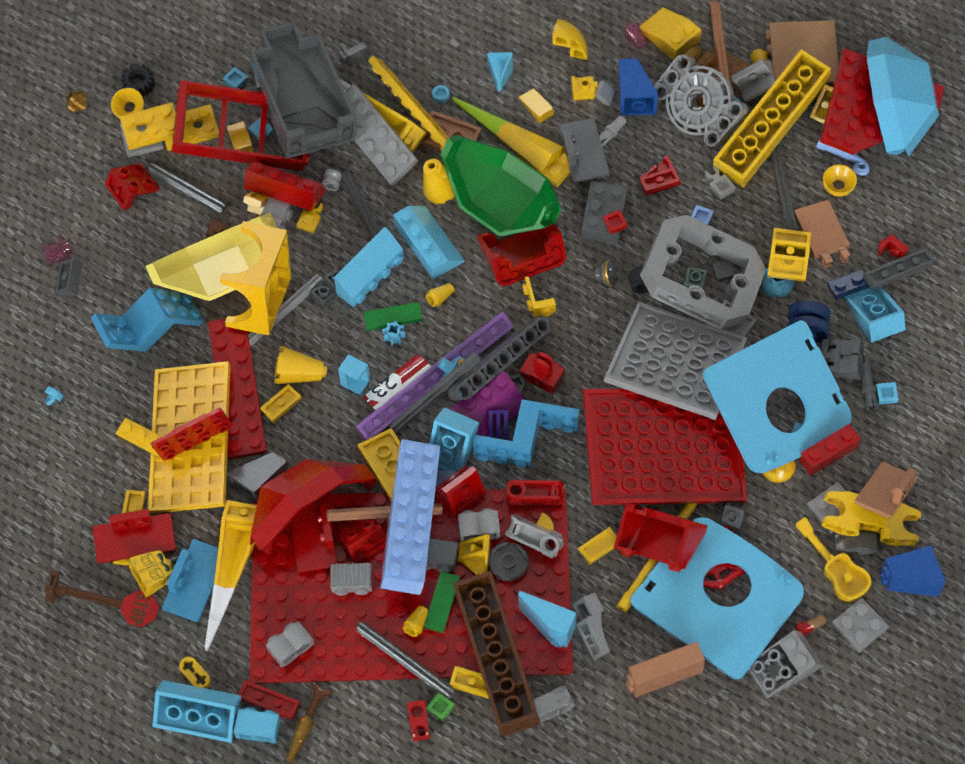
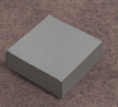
(605, 93)

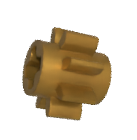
(76, 101)

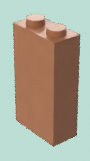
(665, 669)

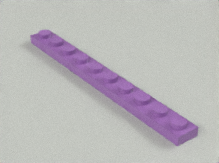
(423, 383)

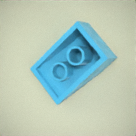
(876, 313)
(455, 437)
(550, 619)

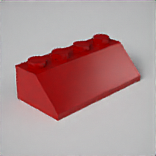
(283, 186)

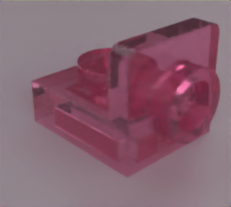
(56, 252)

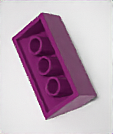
(495, 395)

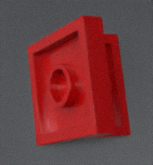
(461, 490)

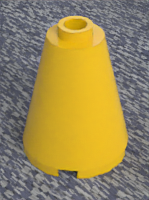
(436, 182)
(297, 367)

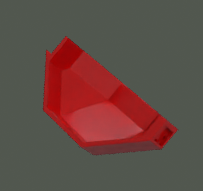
(296, 489)

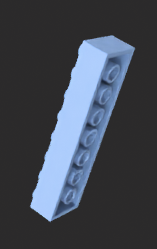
(410, 517)

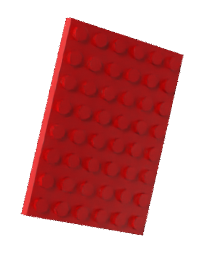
(658, 452)

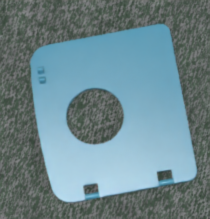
(749, 376)
(726, 635)

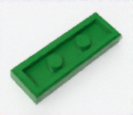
(402, 314)
(441, 602)

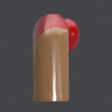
(810, 625)

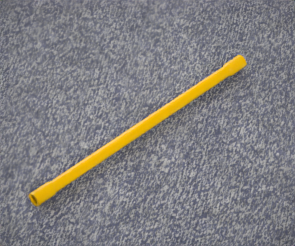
(625, 602)

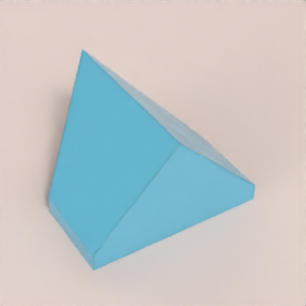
(501, 67)

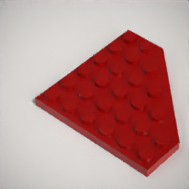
(851, 113)

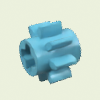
(390, 330)

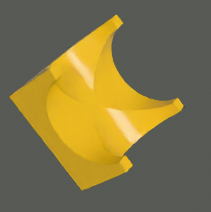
(264, 282)

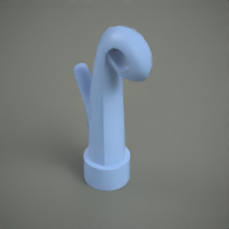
(859, 162)

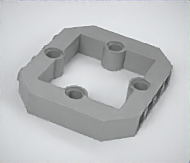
(692, 300)

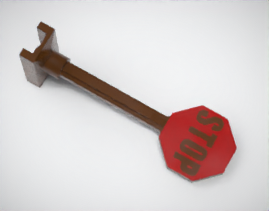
(135, 608)

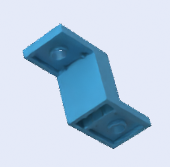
(147, 320)
(521, 449)

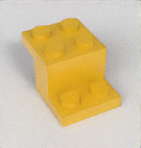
(789, 254)

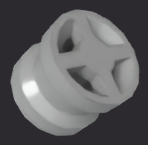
(331, 179)

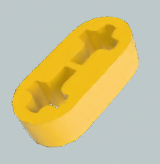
(198, 670)

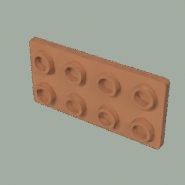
(886, 489)

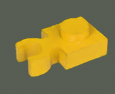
(310, 219)

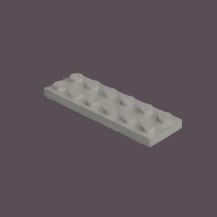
(379, 139)

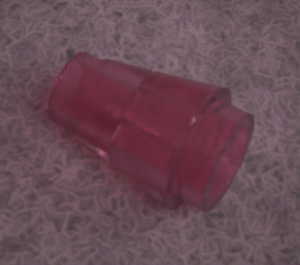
(635, 35)

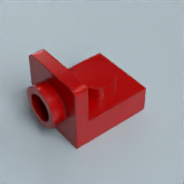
(894, 245)

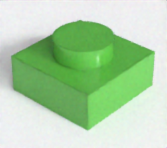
(440, 707)

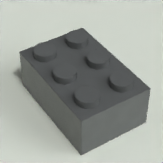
(602, 200)

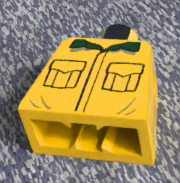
(151, 570)

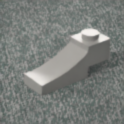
(590, 626)

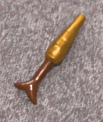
(306, 722)

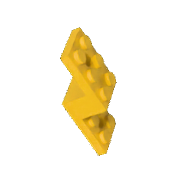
(161, 122)

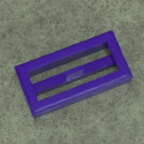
(498, 412)

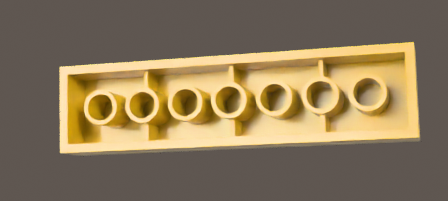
(772, 118)

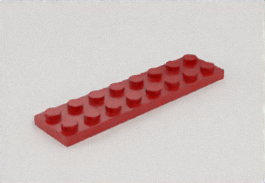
(247, 433)

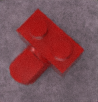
(543, 372)

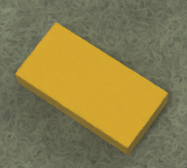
(598, 546)

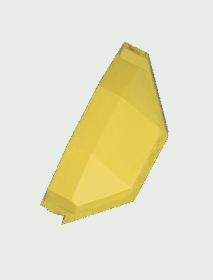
(199, 266)

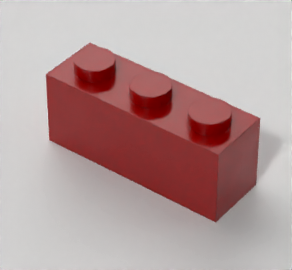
(830, 449)

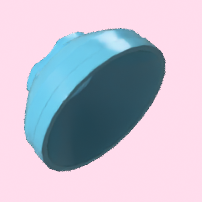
(776, 288)

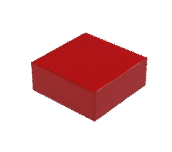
(615, 222)

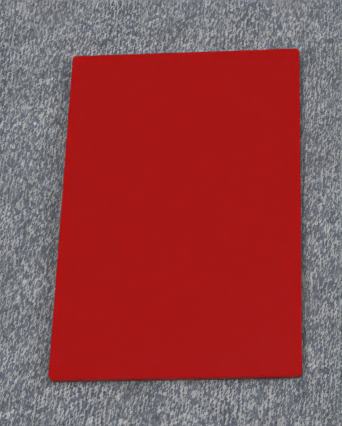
(343, 654)

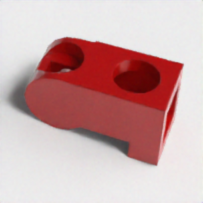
(418, 720)

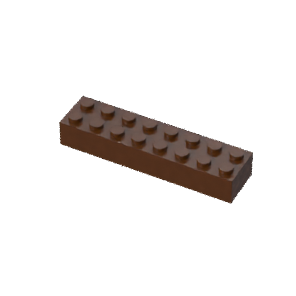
(496, 654)

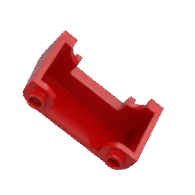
(523, 253)
(658, 536)

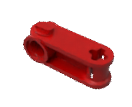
(535, 492)

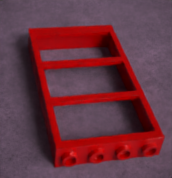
(234, 95)

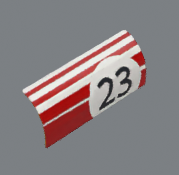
(396, 381)

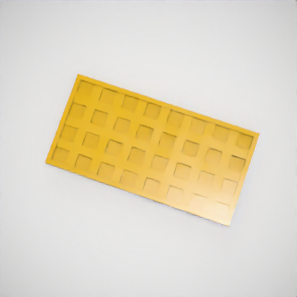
(198, 475)

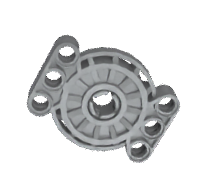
(717, 98)

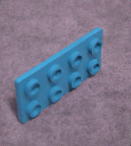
(191, 581)

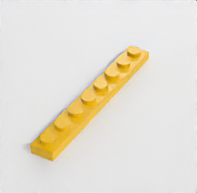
(408, 101)

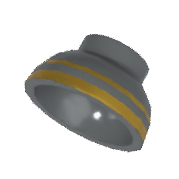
(605, 270)

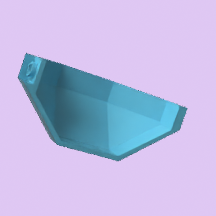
(901, 94)

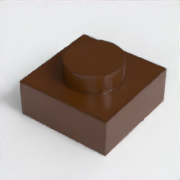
(216, 227)

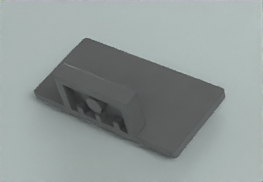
(583, 150)

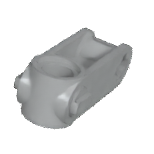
(534, 536)
(554, 703)

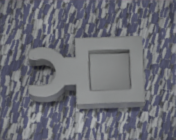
(720, 184)

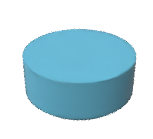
(440, 94)

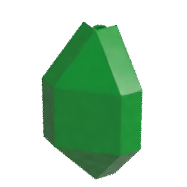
(498, 187)

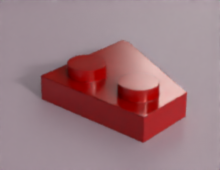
(660, 177)

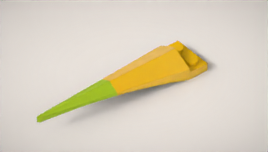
(535, 150)

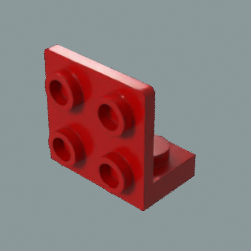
(129, 182)
(361, 537)

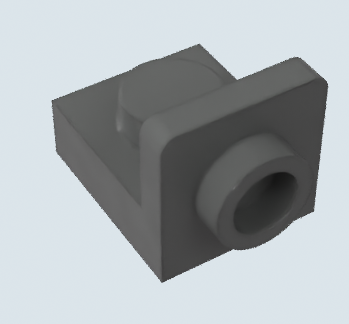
(733, 514)

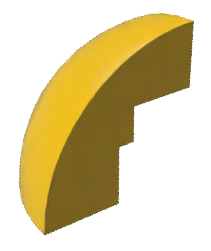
(568, 35)

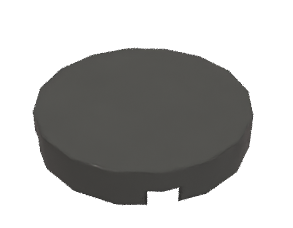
(508, 561)

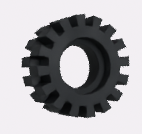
(137, 71)

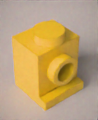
(583, 88)

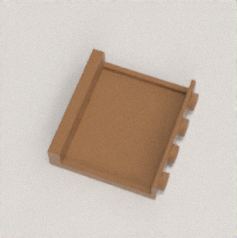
(813, 37)

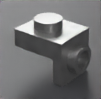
(354, 54)

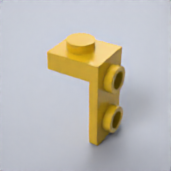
(544, 307)

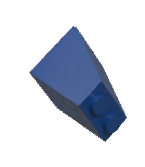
(636, 90)
(913, 573)

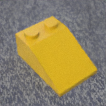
(671, 32)

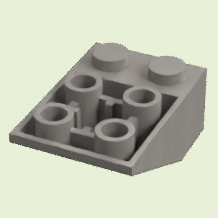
(785, 663)

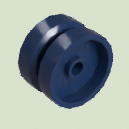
(814, 314)

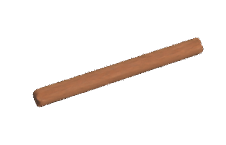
(719, 38)
(368, 513)

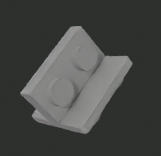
(755, 79)

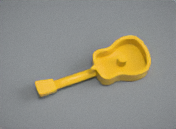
(848, 579)

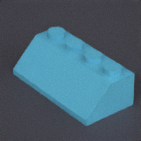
(427, 240)
(368, 268)
(195, 710)

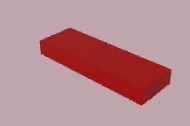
(269, 700)

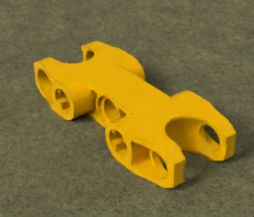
(854, 518)

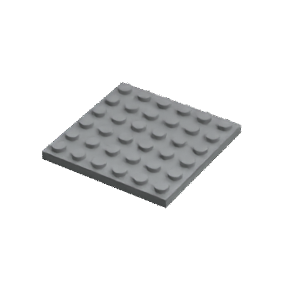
(666, 358)

